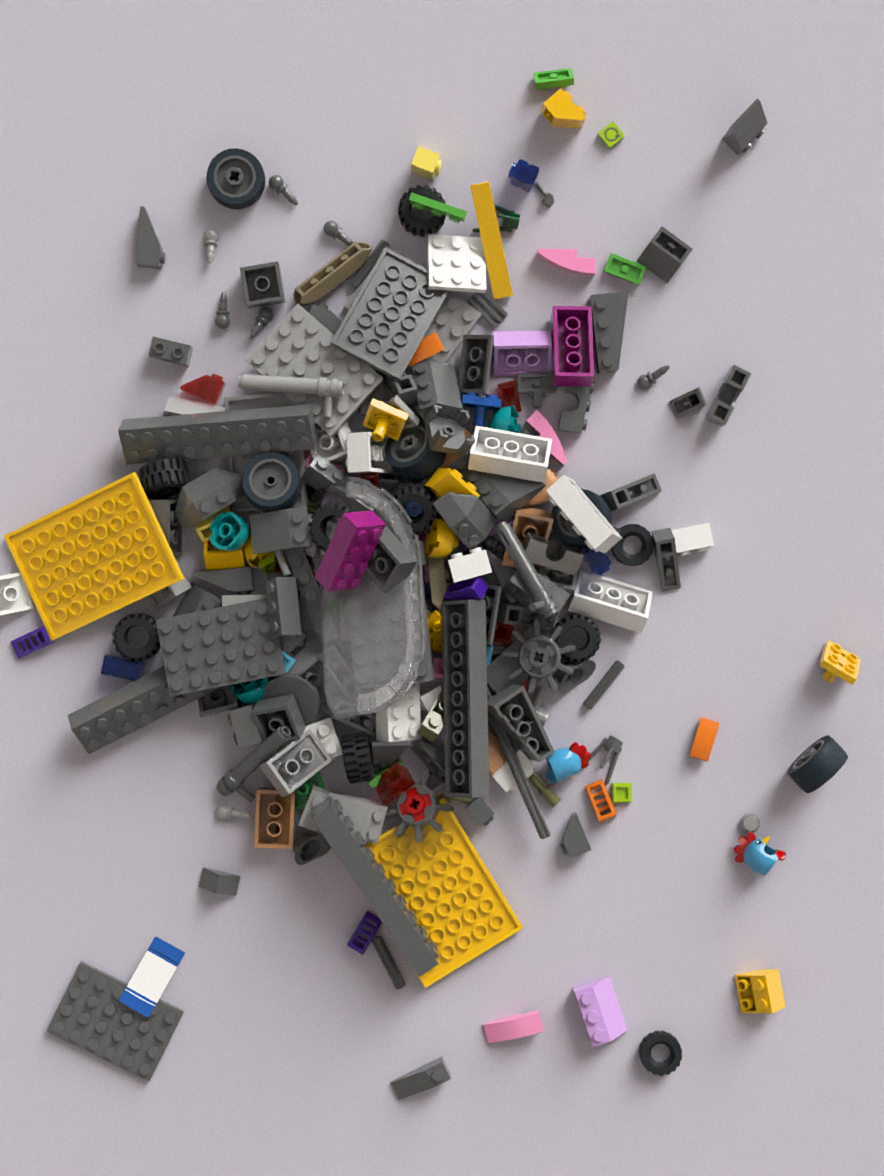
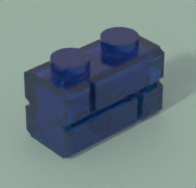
(523, 175)
(597, 561)
(122, 668)

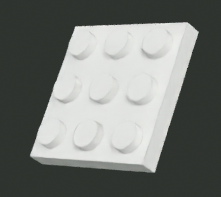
(456, 263)

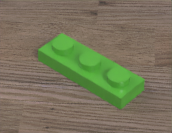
(437, 208)

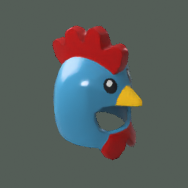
(567, 762)
(757, 853)

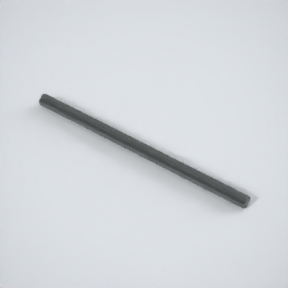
(519, 776)

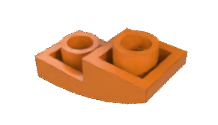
(429, 346)
(704, 739)

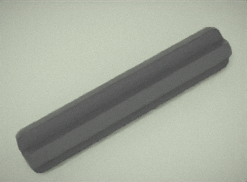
(368, 265)
(604, 684)
(388, 962)

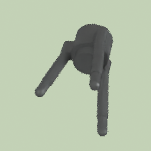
(612, 746)

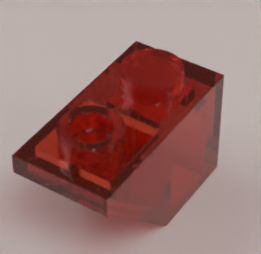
(394, 782)

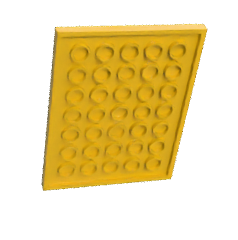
(94, 556)
(447, 892)

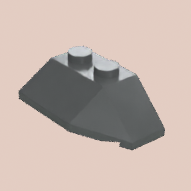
(207, 495)
(466, 517)

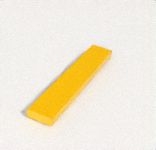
(491, 240)

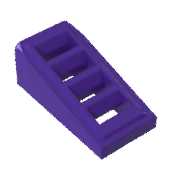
(467, 589)
(45, 635)
(355, 946)

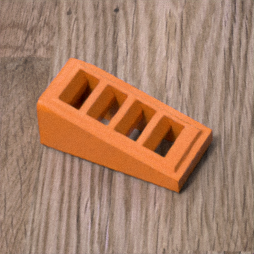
(601, 818)

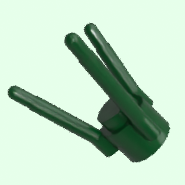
(509, 218)

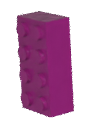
(572, 346)
(350, 550)

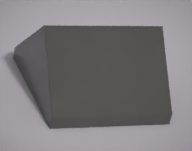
(218, 701)

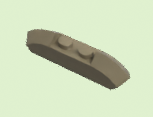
(332, 274)
(437, 579)

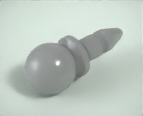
(211, 237)
(225, 812)

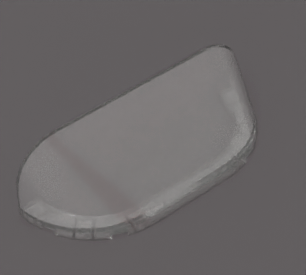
(368, 635)

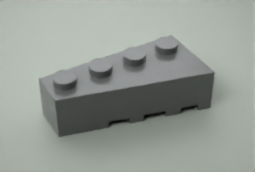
(608, 328)
(520, 721)

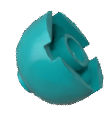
(505, 420)
(229, 532)
(250, 691)

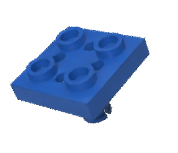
(480, 404)

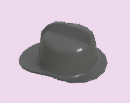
(581, 673)
(309, 847)

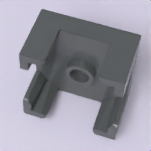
(448, 433)

